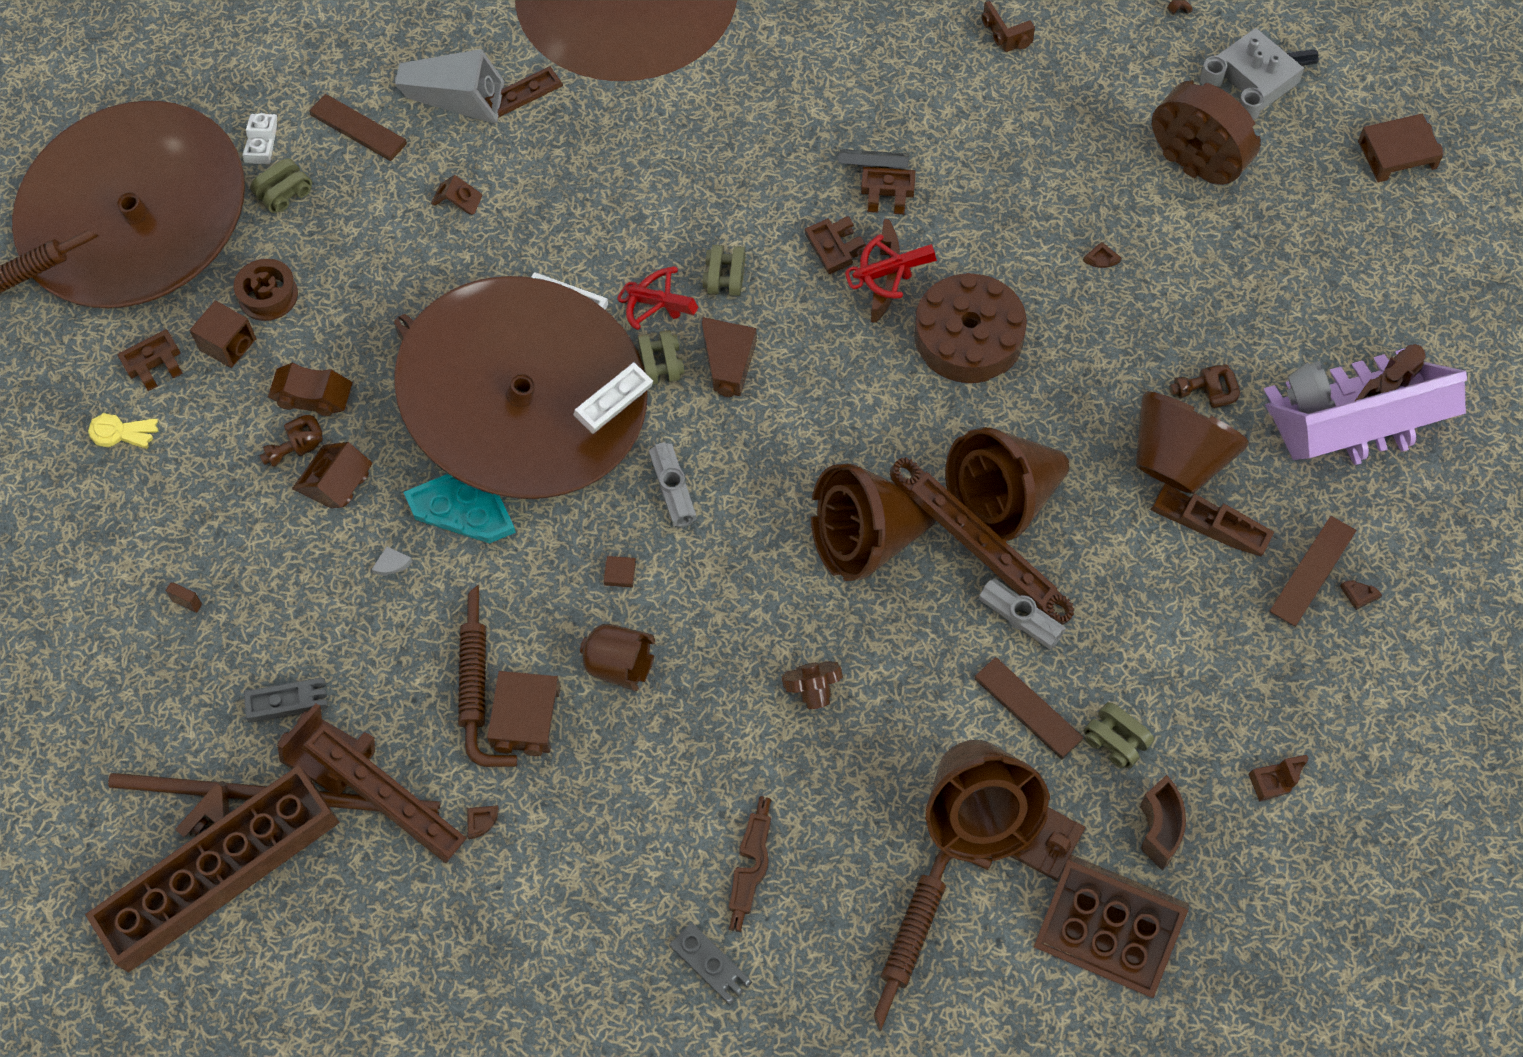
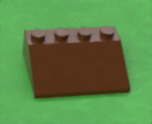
(1113, 925)

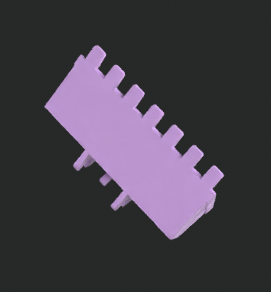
(1429, 398)

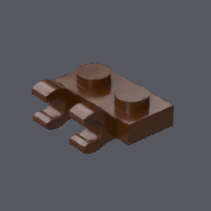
(888, 183)
(829, 246)
(149, 354)

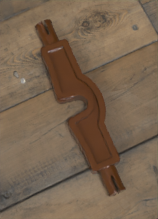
(746, 879)

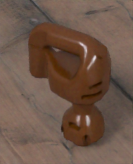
(1209, 381)
(299, 440)

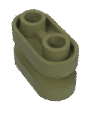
(280, 184)
(713, 278)
(668, 345)
(1101, 733)

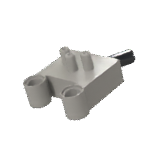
(1257, 69)

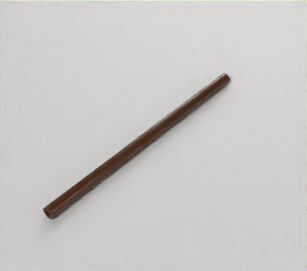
(235, 791)

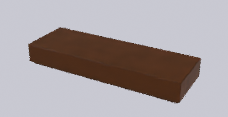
(527, 90)

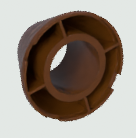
(1183, 444)
(993, 819)

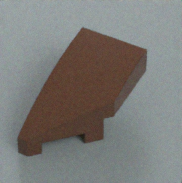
(1278, 778)

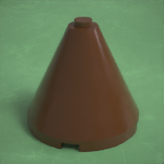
(1003, 478)
(862, 521)

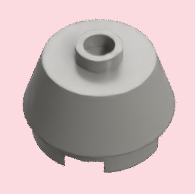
(1310, 389)

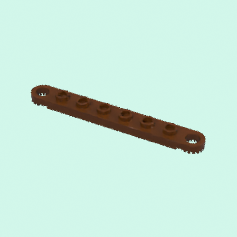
(980, 539)

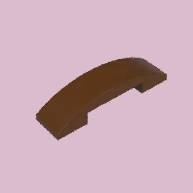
(881, 304)

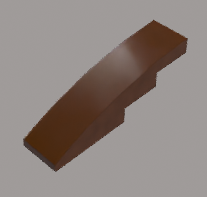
(1216, 522)
(1313, 571)

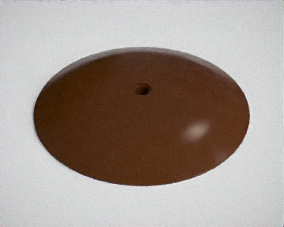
(624, 36)
(152, 185)
(504, 335)

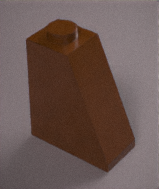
(728, 354)

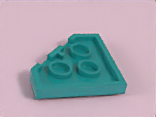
(460, 509)

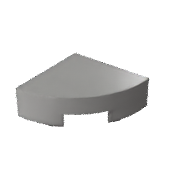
(391, 562)

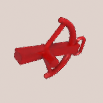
(897, 263)
(672, 302)

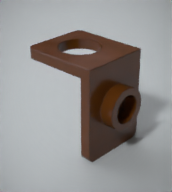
(458, 193)

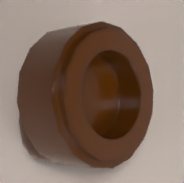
(1174, 5)

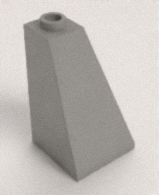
(454, 83)

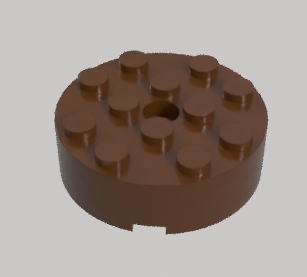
(1206, 132)
(970, 328)

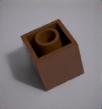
(223, 334)

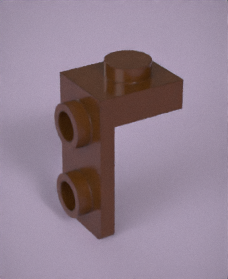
(1009, 38)

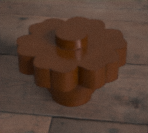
(813, 682)

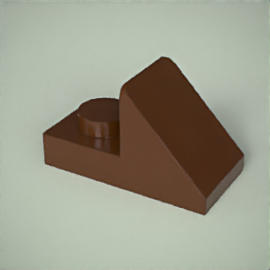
(213, 805)

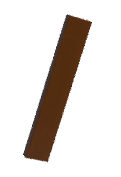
(384, 793)

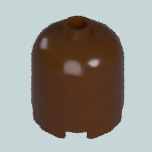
(618, 655)

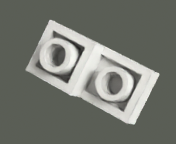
(261, 136)

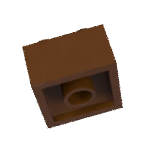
(334, 475)

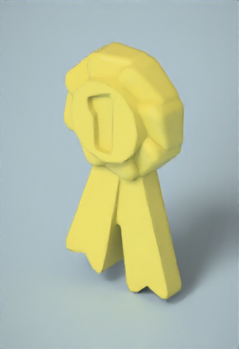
(109, 430)

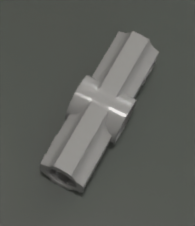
(677, 497)
(1036, 624)

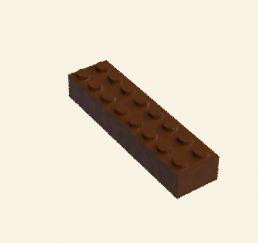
(211, 869)

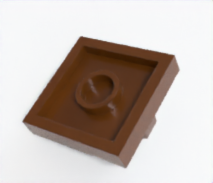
(1052, 846)

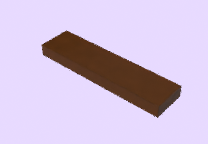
(358, 127)
(1029, 708)

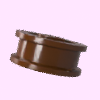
(270, 300)

